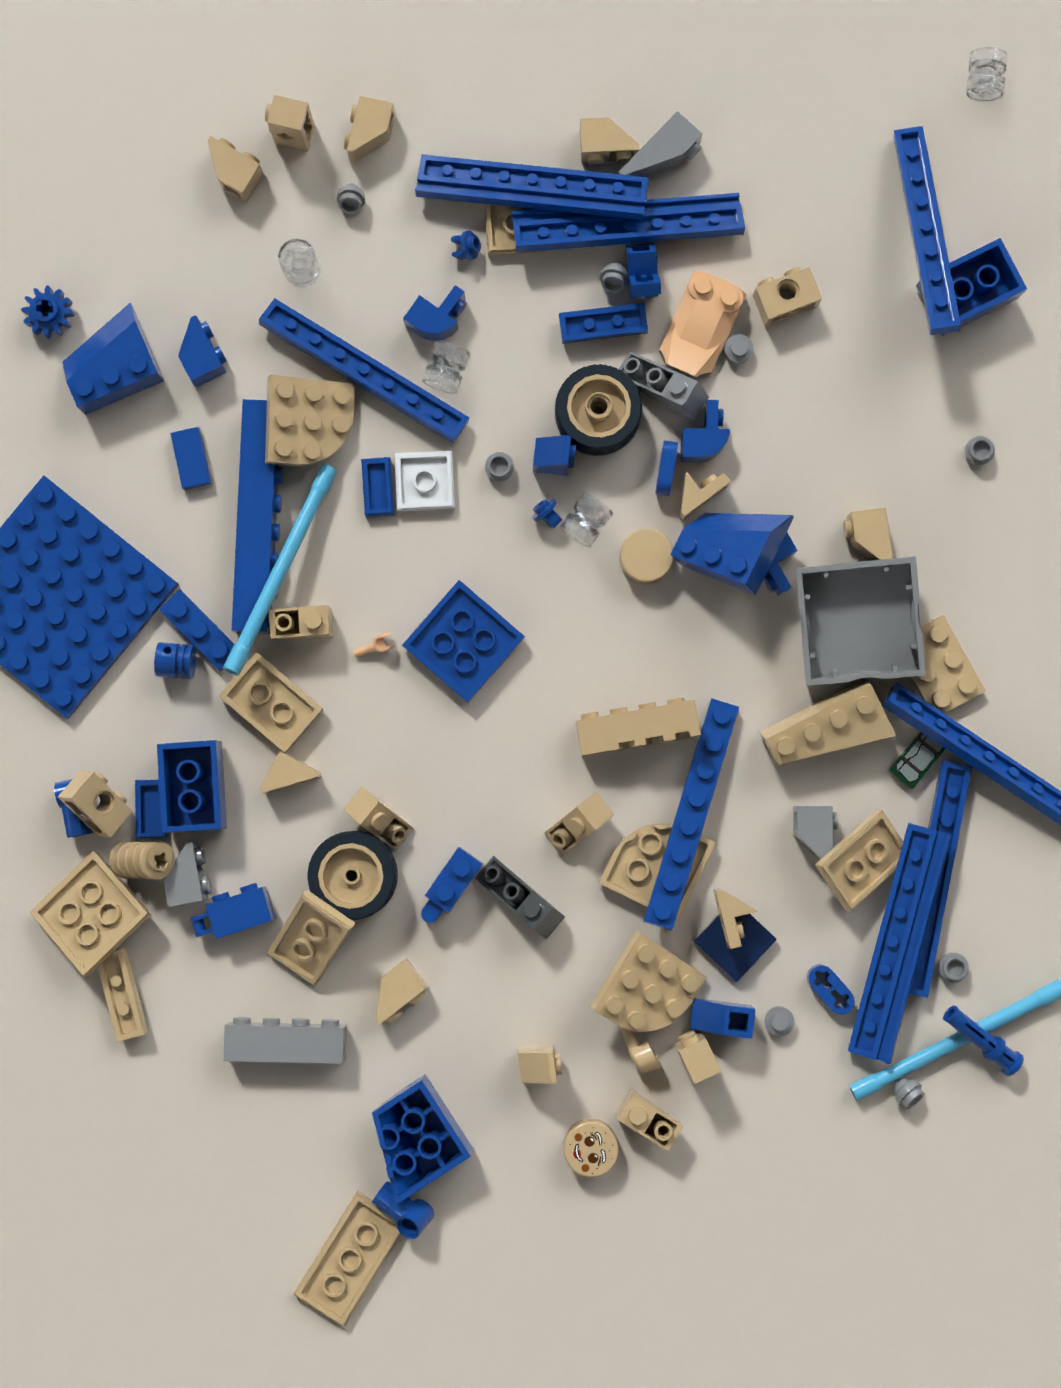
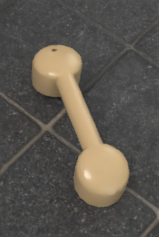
(641, 1054)

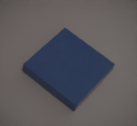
(740, 959)

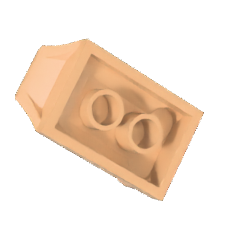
(701, 324)

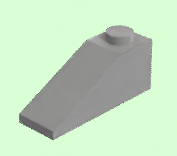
(666, 149)

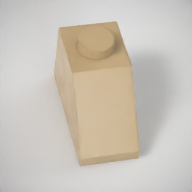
(869, 533)

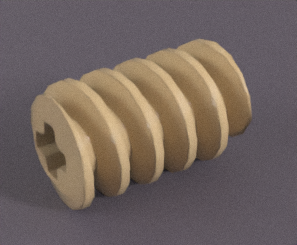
(142, 860)

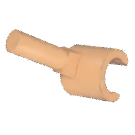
(378, 644)

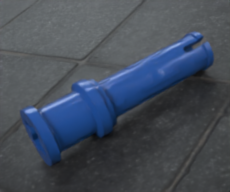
(992, 1047)

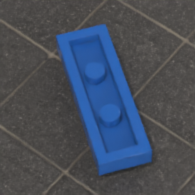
(603, 323)
(198, 628)

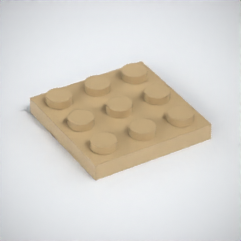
(90, 913)

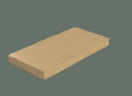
(349, 1259)

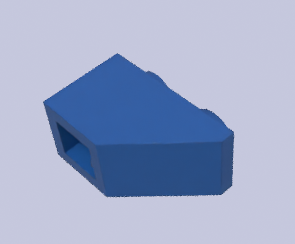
(198, 355)
(554, 455)
(723, 1018)

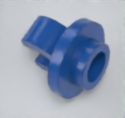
(469, 245)
(545, 511)

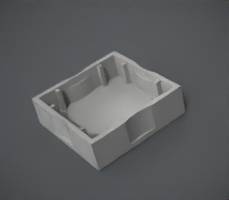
(860, 621)

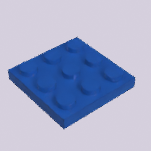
(463, 641)

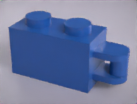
(450, 884)
(235, 912)

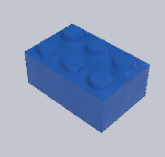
(984, 281)
(191, 786)

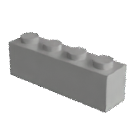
(285, 1041)

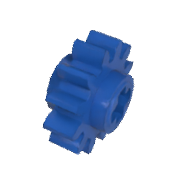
(41, 304)

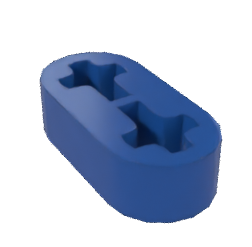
(666, 468)
(825, 993)

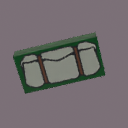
(916, 760)

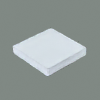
(424, 481)

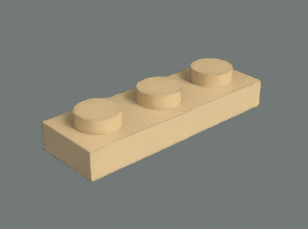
(122, 996)

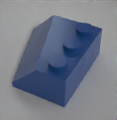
(111, 364)
(732, 547)
(418, 1138)

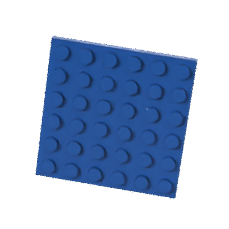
(69, 596)

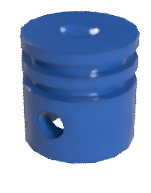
(175, 660)

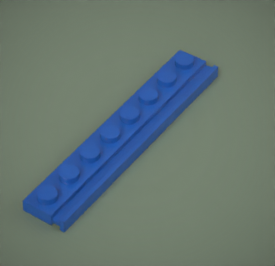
(532, 187)
(662, 221)
(899, 943)

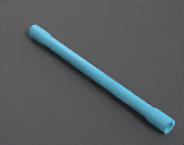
(242, 648)
(874, 1082)

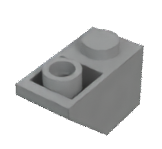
(815, 828)
(186, 880)

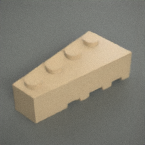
(832, 724)
(637, 728)

